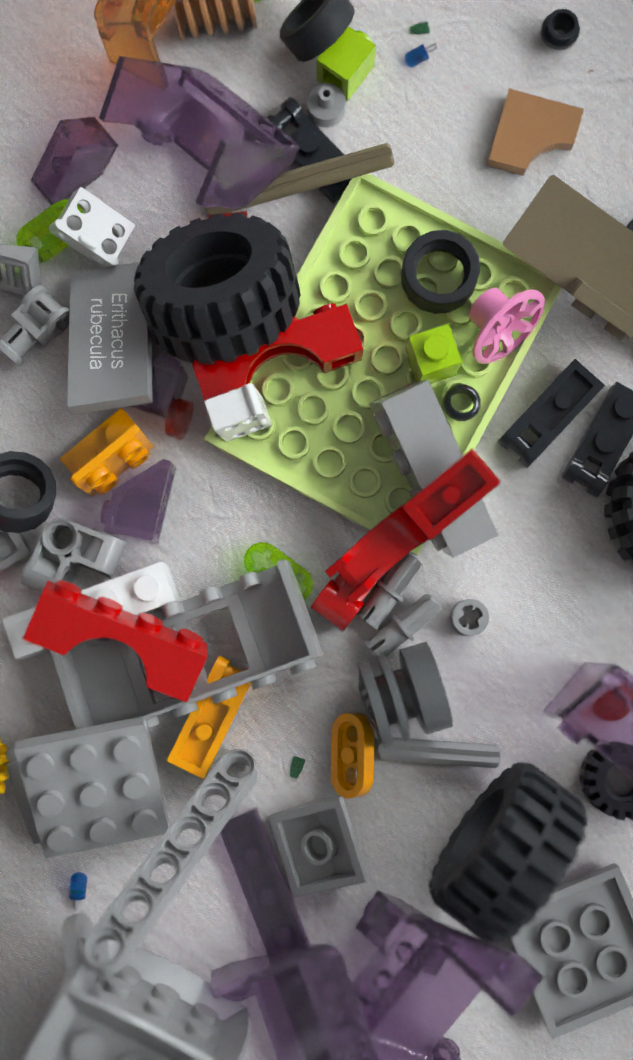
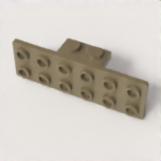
(580, 252)

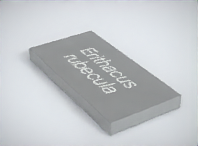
(107, 342)

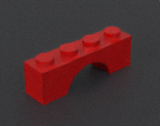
(323, 338)
(69, 617)

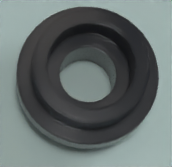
(560, 20)

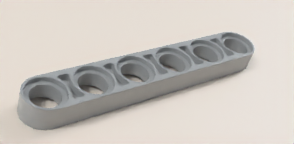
(168, 851)

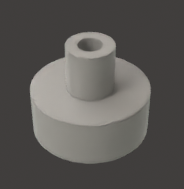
(326, 105)

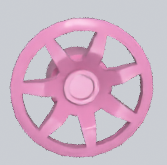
(499, 317)

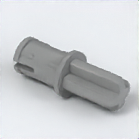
(390, 590)
(404, 626)

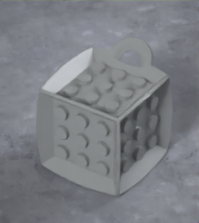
(137, 1014)

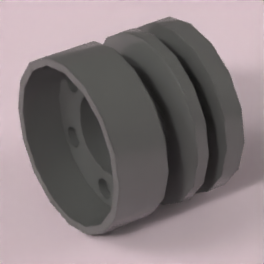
(405, 694)

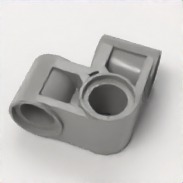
(89, 549)

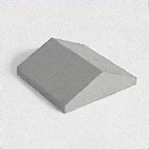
(318, 846)

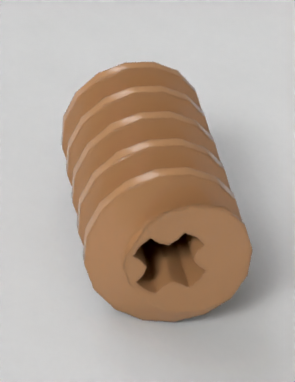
(195, 13)

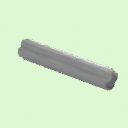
(440, 752)

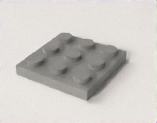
(93, 786)
(582, 950)

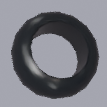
(468, 390)

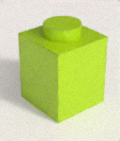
(347, 61)
(433, 354)

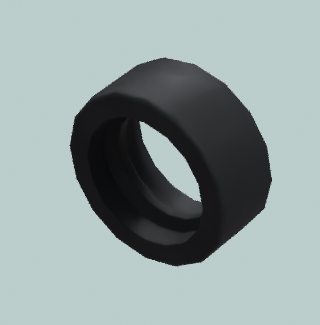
(315, 26)
(446, 242)
(41, 475)

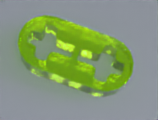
(39, 227)
(277, 555)

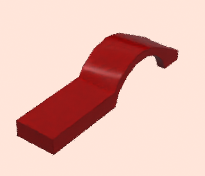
(415, 522)

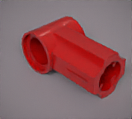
(334, 604)

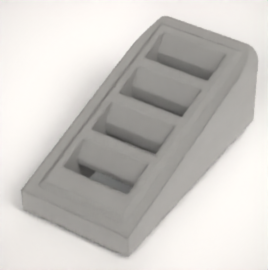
(24, 258)

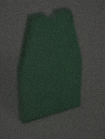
(420, 28)
(296, 766)

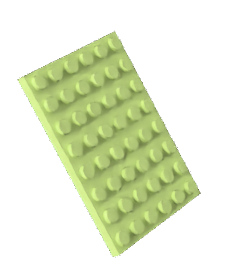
(322, 422)

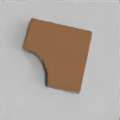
(532, 127)

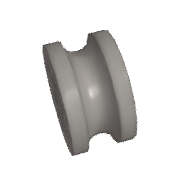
(481, 622)

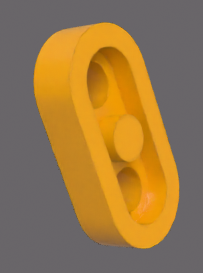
(352, 754)

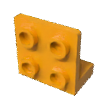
(107, 454)

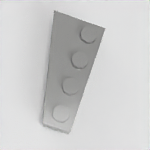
(422, 451)

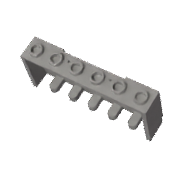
(108, 680)

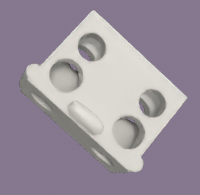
(92, 228)
(238, 412)

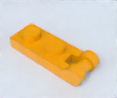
(208, 726)

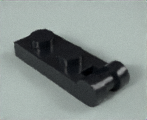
(312, 141)
(552, 412)
(603, 441)

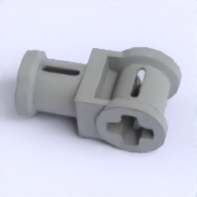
(34, 323)

